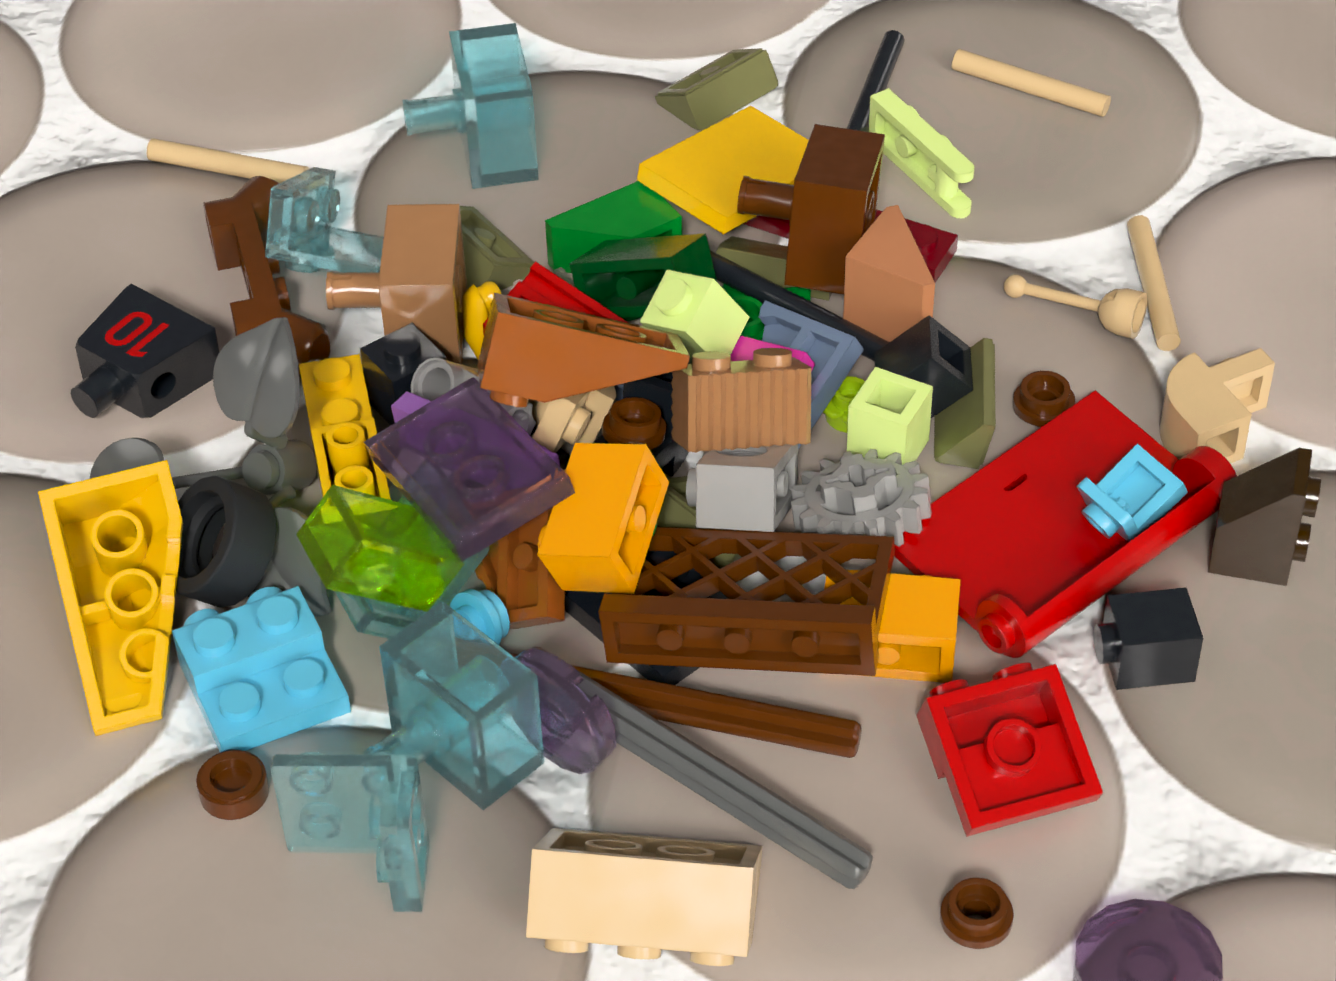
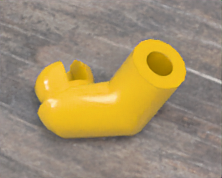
(476, 310)

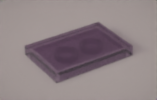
(469, 468)

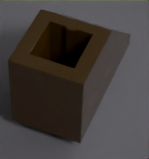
(1261, 519)

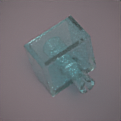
(487, 106)
(461, 705)

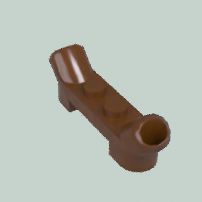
(239, 239)

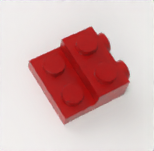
(1008, 747)

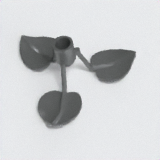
(258, 385)

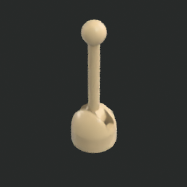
(1119, 311)

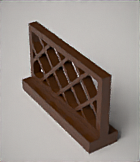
(749, 626)

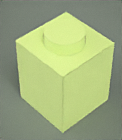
(697, 312)
(890, 416)

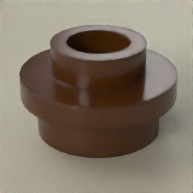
(1042, 397)
(634, 422)
(979, 898)

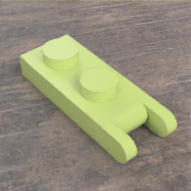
(921, 152)

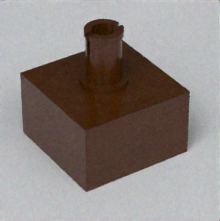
(825, 207)

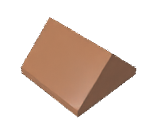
(887, 279)

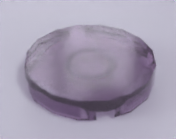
(574, 729)
(1146, 944)

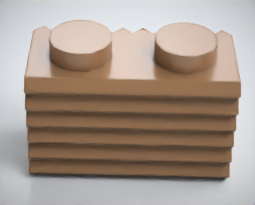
(741, 402)

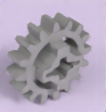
(862, 497)

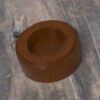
(232, 784)

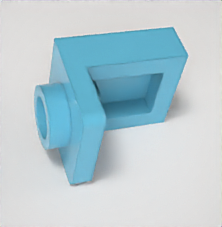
(1131, 495)

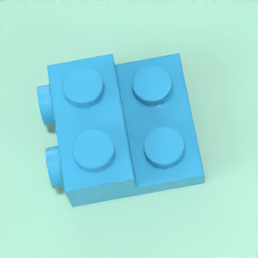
(259, 669)

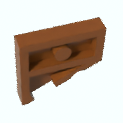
(521, 578)

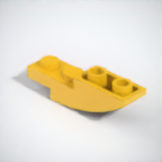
(341, 424)

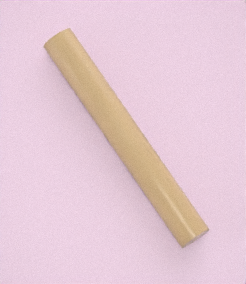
(1031, 82)
(220, 161)
(1153, 283)

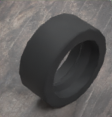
(243, 549)

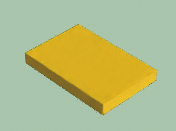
(708, 168)

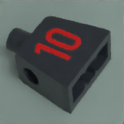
(142, 356)

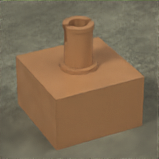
(418, 276)

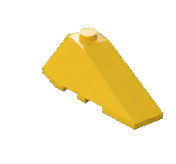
(118, 576)

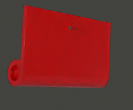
(1020, 531)

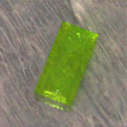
(377, 549)

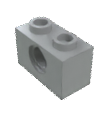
(743, 487)

